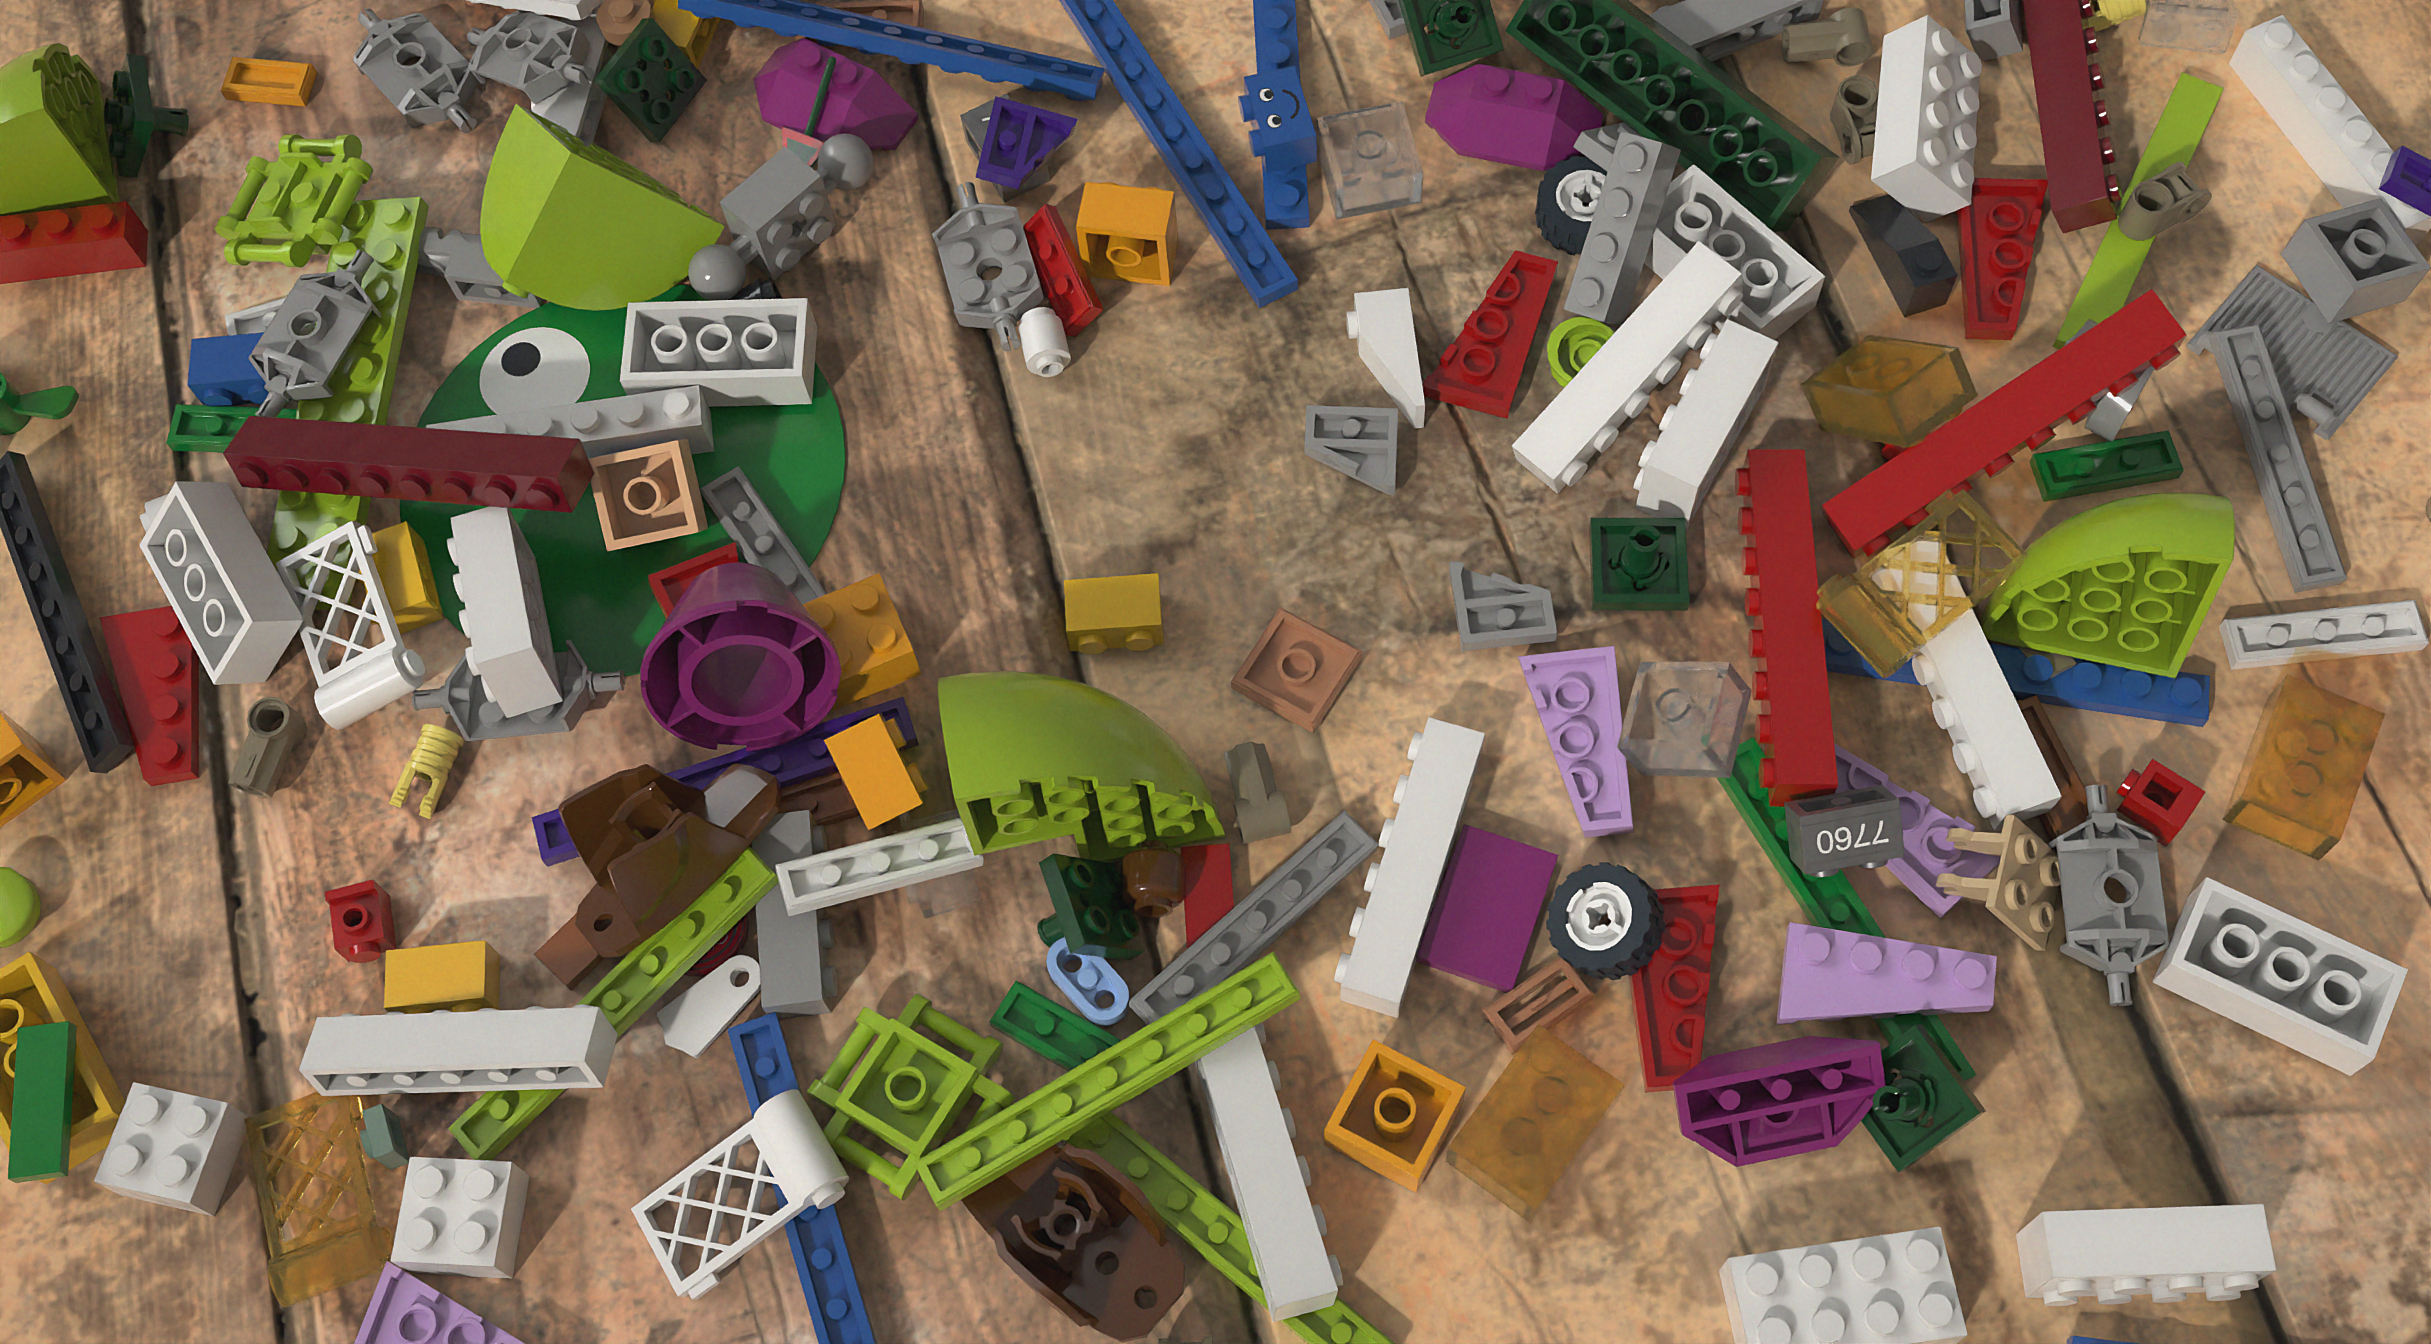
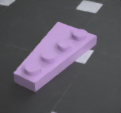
(1860, 975)
(415, 1313)

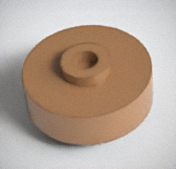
(620, 18)

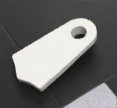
(709, 1006)

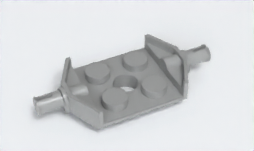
(531, 54)
(423, 92)
(981, 239)
(302, 365)
(481, 720)
(2098, 930)

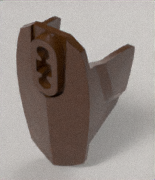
(659, 845)
(1066, 1217)

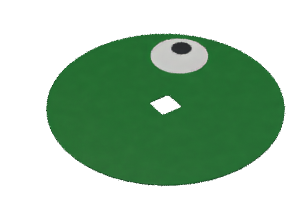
(601, 595)

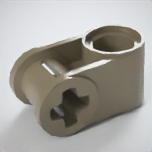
(1854, 123)
(2162, 203)

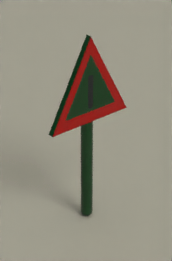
(803, 144)

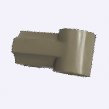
(1840, 37)
(266, 751)
(1258, 804)

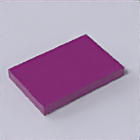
(1487, 908)

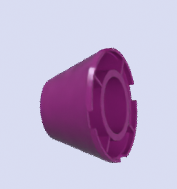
(739, 663)

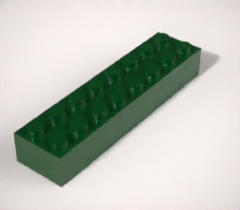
(1679, 100)

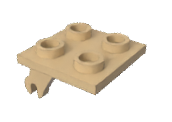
(2024, 883)

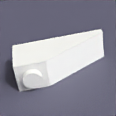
(1388, 347)

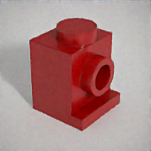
(2158, 800)
(371, 907)

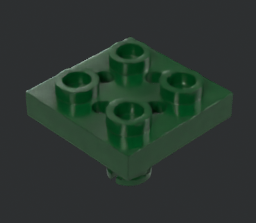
(1475, 32)
(639, 82)
(135, 117)
(1639, 548)
(1088, 909)
(1898, 1107)

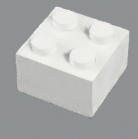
(173, 1149)
(460, 1217)

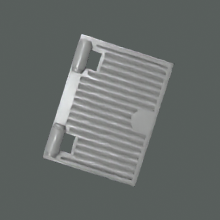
(2317, 363)

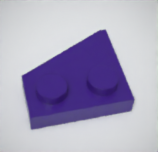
(1020, 141)

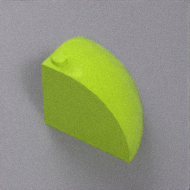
(53, 134)
(583, 221)
(2119, 582)

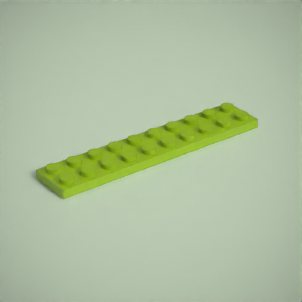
(362, 379)

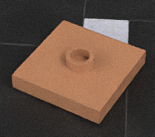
(1296, 670)

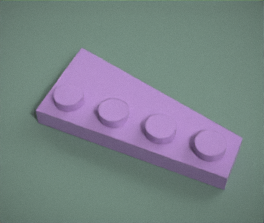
(1583, 723)
(1923, 837)

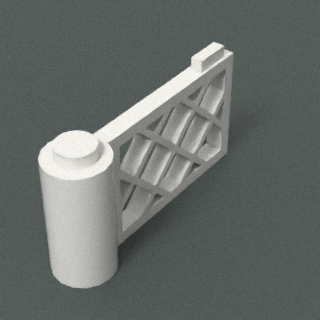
(378, 674)
(801, 1165)

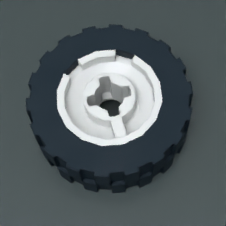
(1561, 199)
(1601, 949)

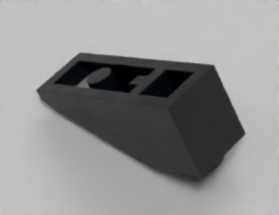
(1905, 254)

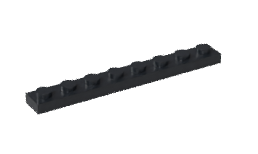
(60, 618)

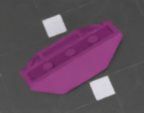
(854, 104)
(1510, 116)
(1779, 1097)

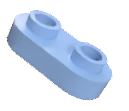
(1089, 984)

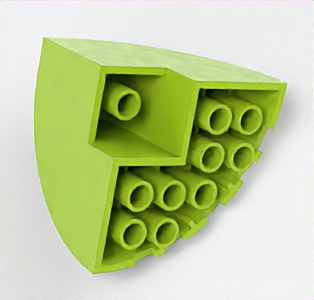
(1064, 759)

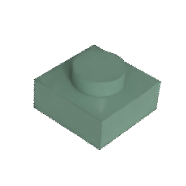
(384, 1137)

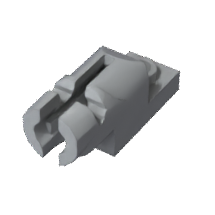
(464, 266)

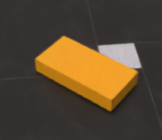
(269, 81)

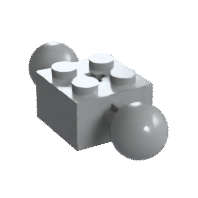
(779, 215)

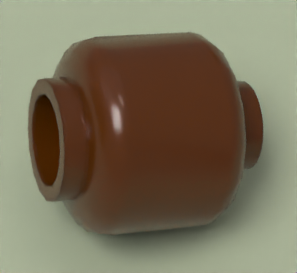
(1153, 879)

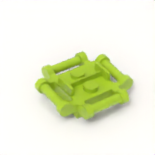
(298, 206)
(906, 1089)

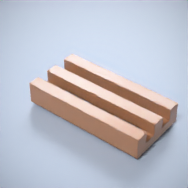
(1504, 1029)

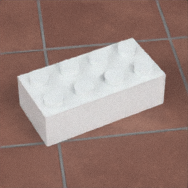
(1926, 119)
(1775, 278)
(729, 348)
(1704, 423)
(220, 582)
(503, 611)
(2280, 976)
(2145, 1253)
(1846, 1293)

